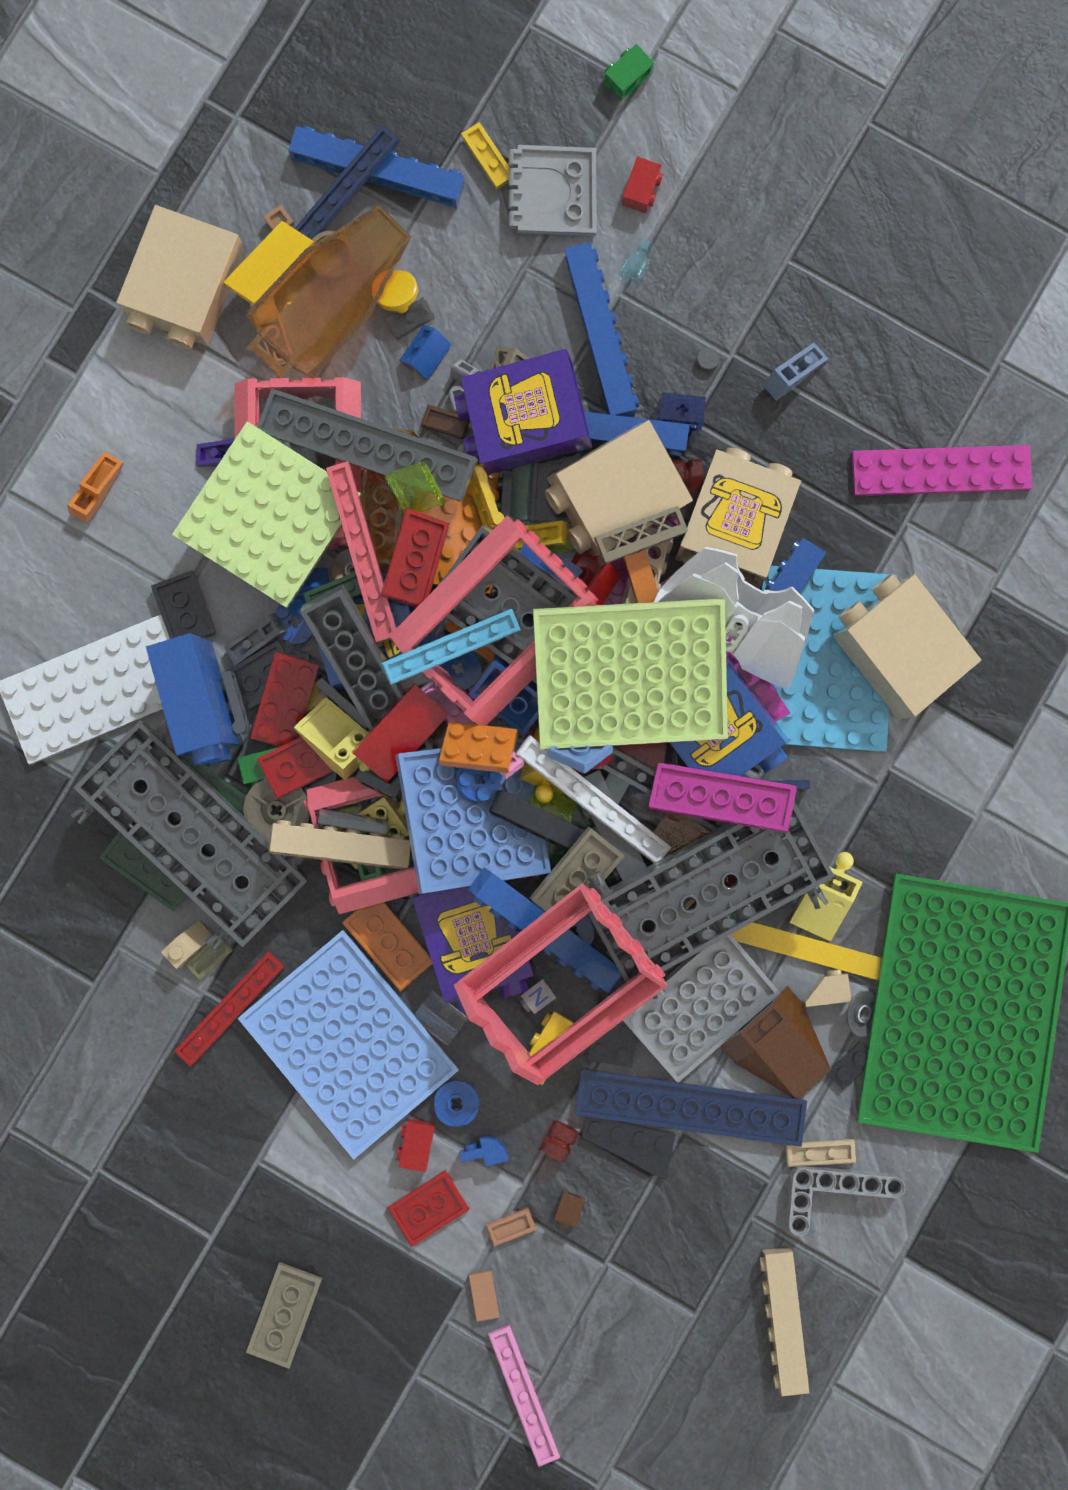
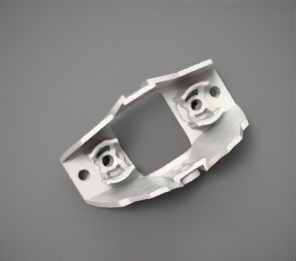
(771, 620)

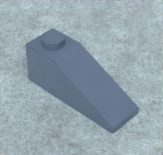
(794, 371)

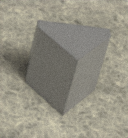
(462, 369)

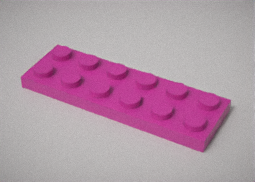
(723, 797)

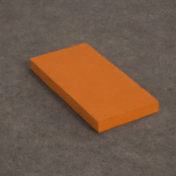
(388, 943)

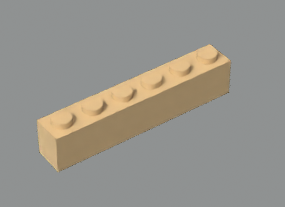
(339, 846)
(785, 1321)

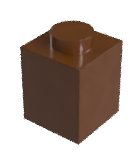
(569, 1209)

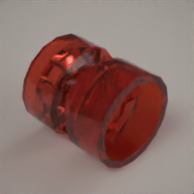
(690, 472)
(560, 1138)

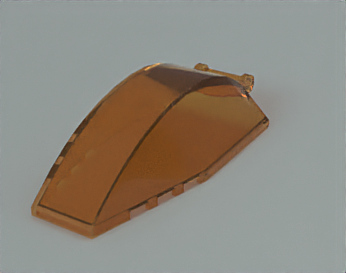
(327, 293)

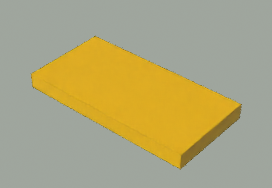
(267, 262)

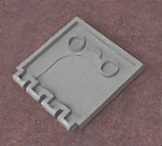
(553, 190)

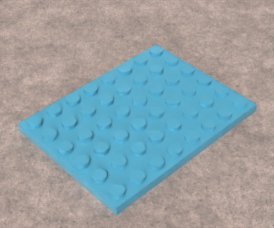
(829, 695)

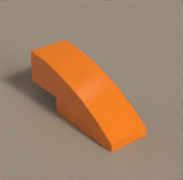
(94, 487)

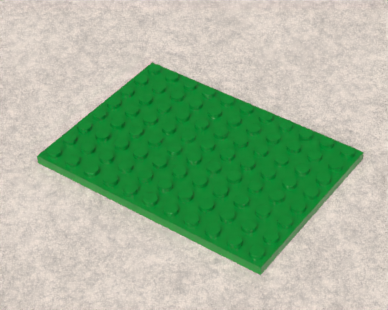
(965, 1013)

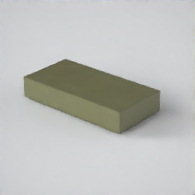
(207, 959)

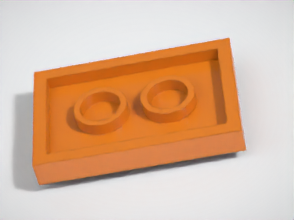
(478, 747)

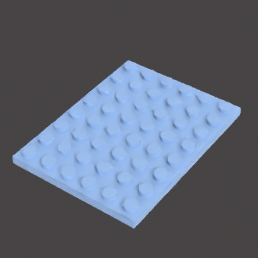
(348, 1044)

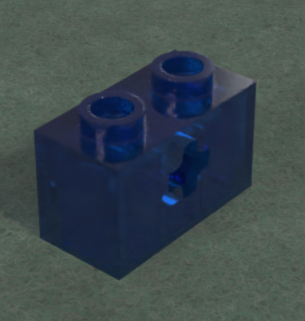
(692, 405)

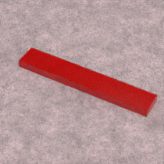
(229, 1009)

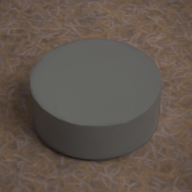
(708, 359)

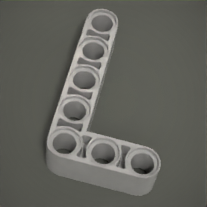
(834, 1185)

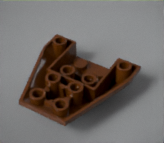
(780, 1047)

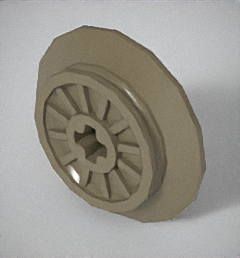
(259, 807)

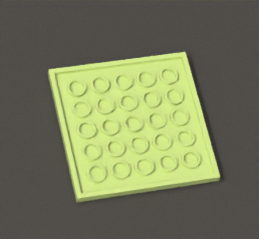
(263, 515)

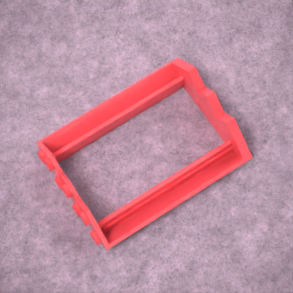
(344, 391)
(454, 589)
(368, 891)
(587, 1028)

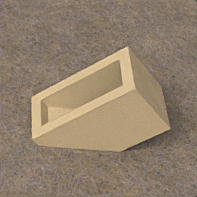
(187, 944)
(829, 990)

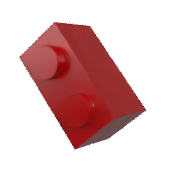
(641, 185)
(416, 1145)

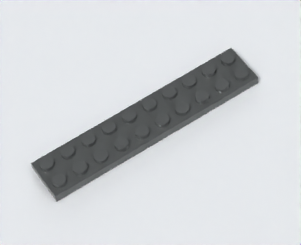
(363, 442)

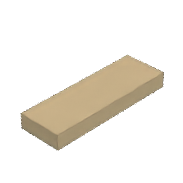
(821, 1153)

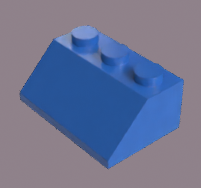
(522, 709)

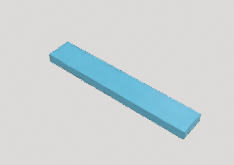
(450, 646)

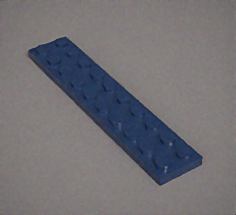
(691, 1107)

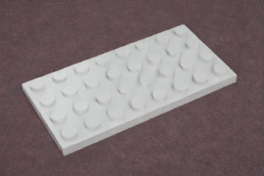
(85, 692)

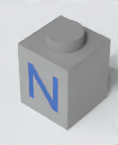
(537, 996)

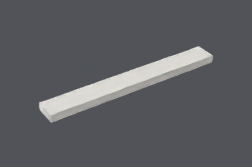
(593, 801)

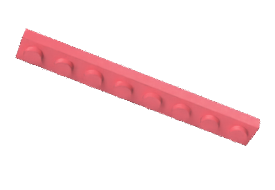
(361, 550)

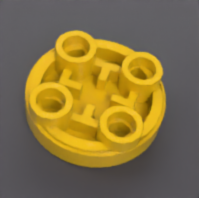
(399, 292)

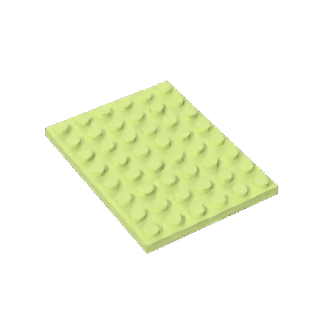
(631, 673)

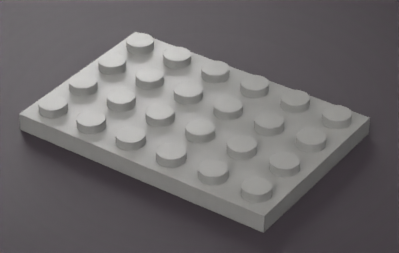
(702, 1006)

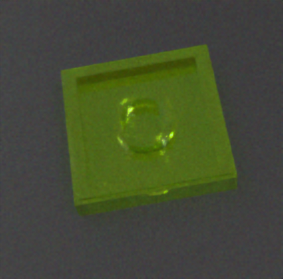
(415, 488)

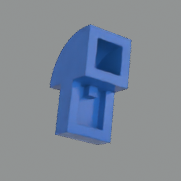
(491, 1149)

